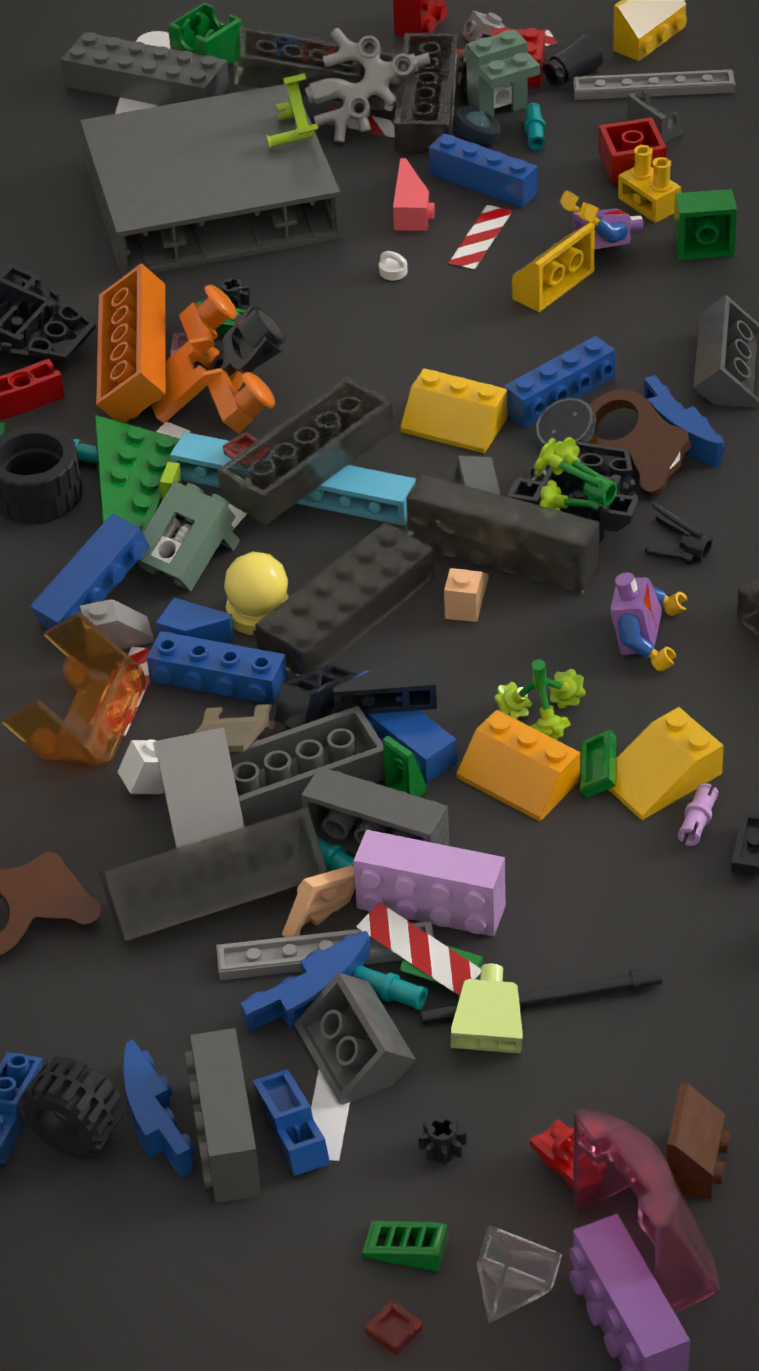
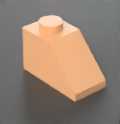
(464, 594)

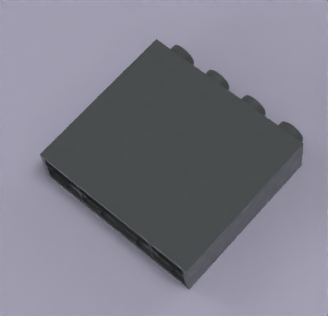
(203, 186)

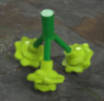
(565, 692)

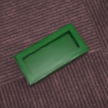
(598, 763)

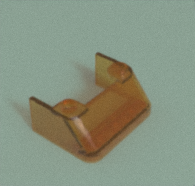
(105, 699)

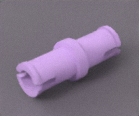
(698, 814)

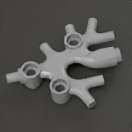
(375, 82)

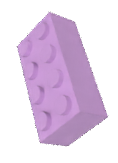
(430, 882)

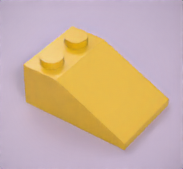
(666, 763)

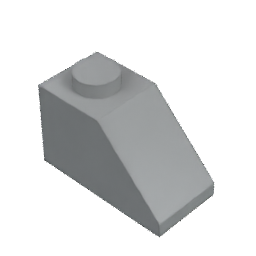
(119, 623)

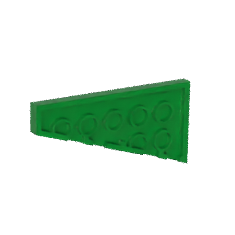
(130, 470)

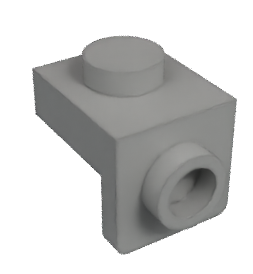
(481, 24)

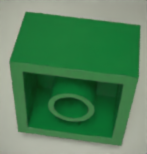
(705, 224)

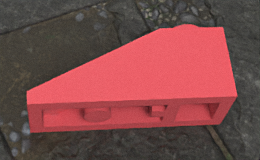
(411, 201)

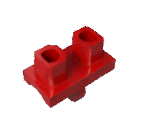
(556, 1149)

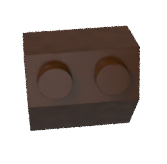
(696, 1143)

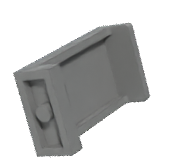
(198, 785)

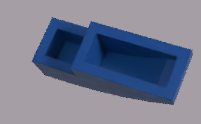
(292, 1122)

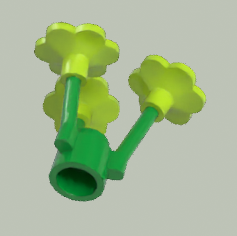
(563, 457)

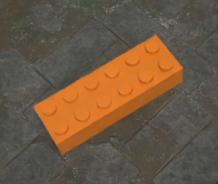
(131, 345)

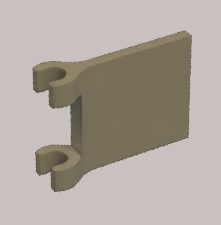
(239, 731)

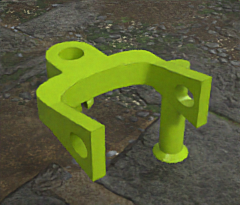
(295, 110)

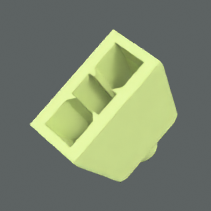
(488, 1014)

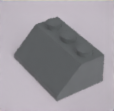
(353, 1039)

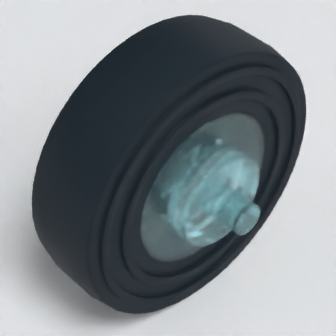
(476, 125)

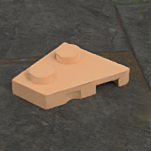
(320, 897)

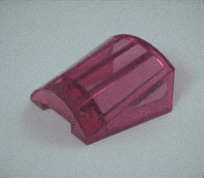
(620, 1156)

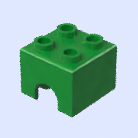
(204, 35)

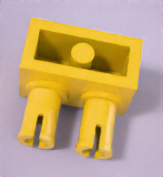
(649, 188)

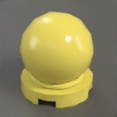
(254, 589)

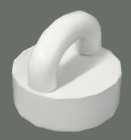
(392, 266)

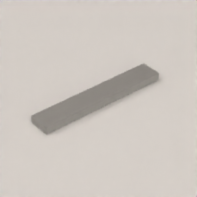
(654, 83)
(285, 953)

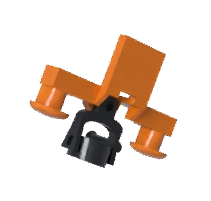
(226, 368)

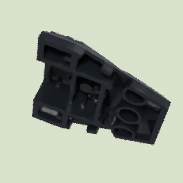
(36, 320)
(605, 460)

